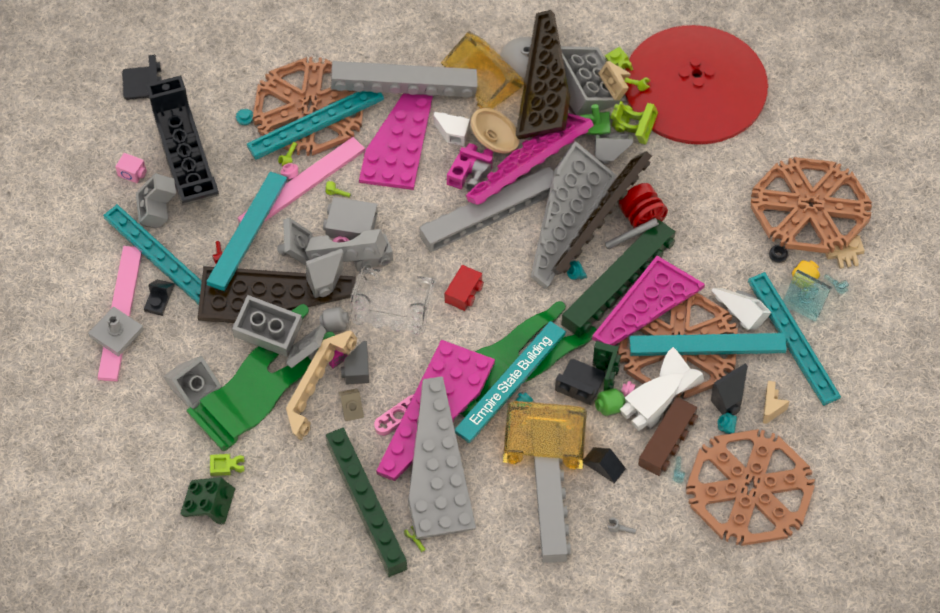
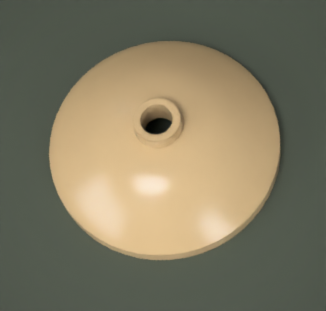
(494, 130)

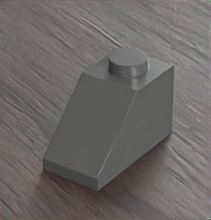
(356, 365)

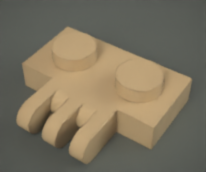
(849, 253)

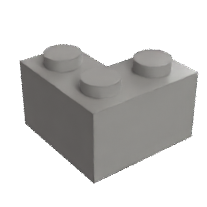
(153, 199)

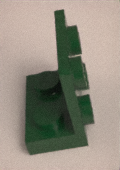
(607, 358)

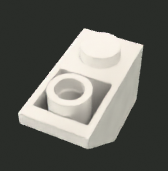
(452, 128)

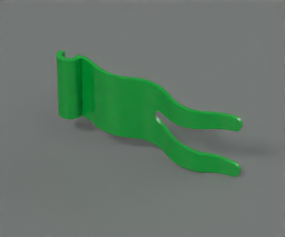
(508, 348)
(248, 395)

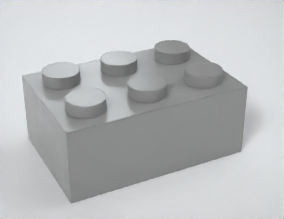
(267, 325)

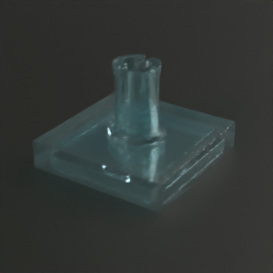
(806, 295)

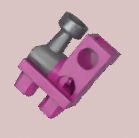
(469, 162)

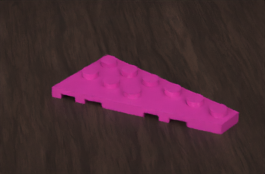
(652, 295)

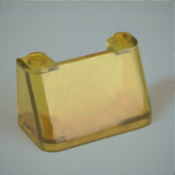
(494, 75)
(545, 432)

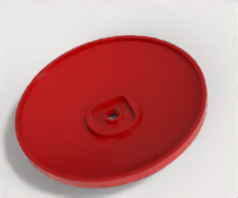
(705, 107)

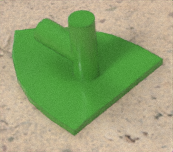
(600, 121)

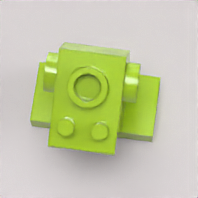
(623, 114)

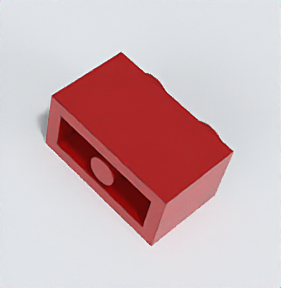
(463, 288)

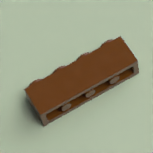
(668, 436)

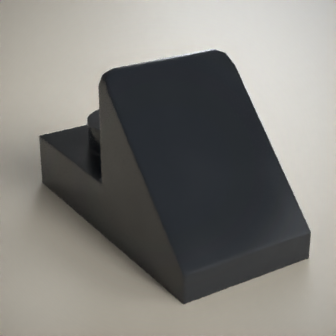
(159, 296)

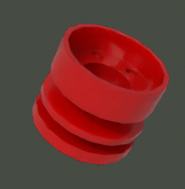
(642, 205)

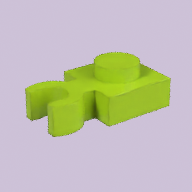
(619, 58)
(223, 464)

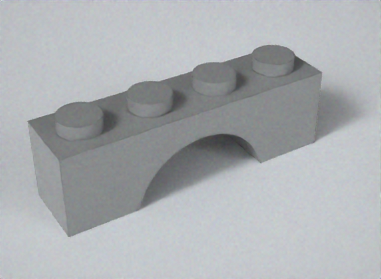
(366, 246)

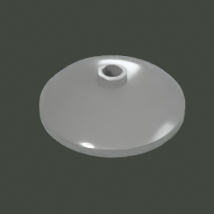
(517, 53)

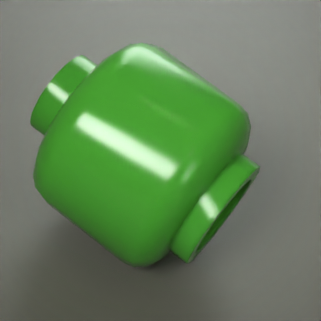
(610, 402)

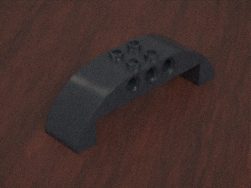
(181, 141)

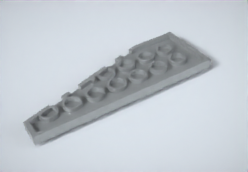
(573, 195)
(438, 485)

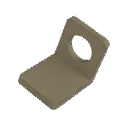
(351, 404)

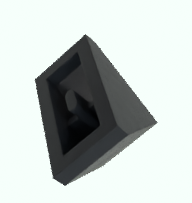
(605, 463)

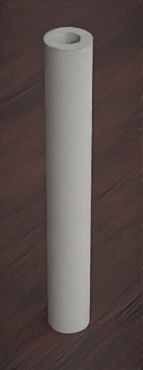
(629, 234)

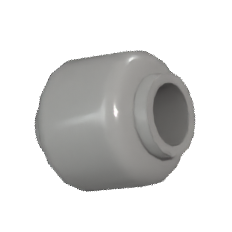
(334, 319)

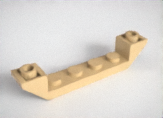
(343, 342)

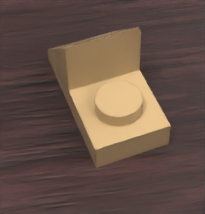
(614, 79)
(773, 406)

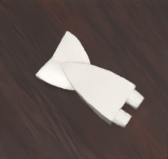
(653, 397)

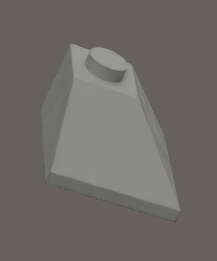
(611, 145)
(324, 272)
(192, 381)

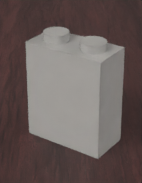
(349, 218)

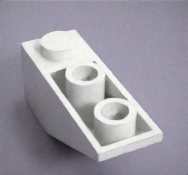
(747, 309)

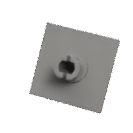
(295, 241)
(116, 331)
(306, 346)

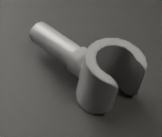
(618, 527)

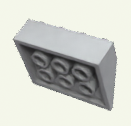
(583, 80)

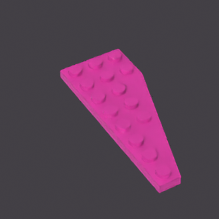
(397, 147)
(531, 154)
(463, 378)

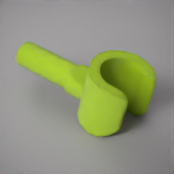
(641, 85)
(287, 159)
(331, 189)
(417, 541)

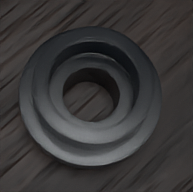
(778, 249)

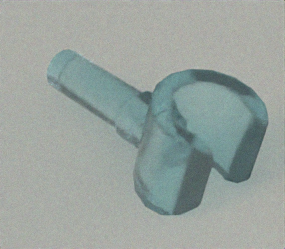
(839, 286)
(678, 475)

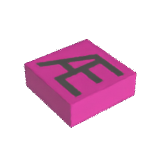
(337, 359)

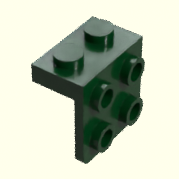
(208, 498)

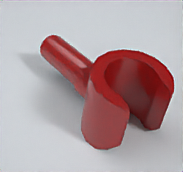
(216, 257)

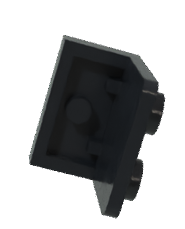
(136, 79)
(580, 381)

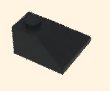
(729, 390)

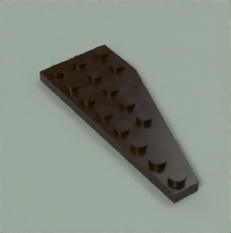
(545, 87)
(607, 205)
(275, 287)

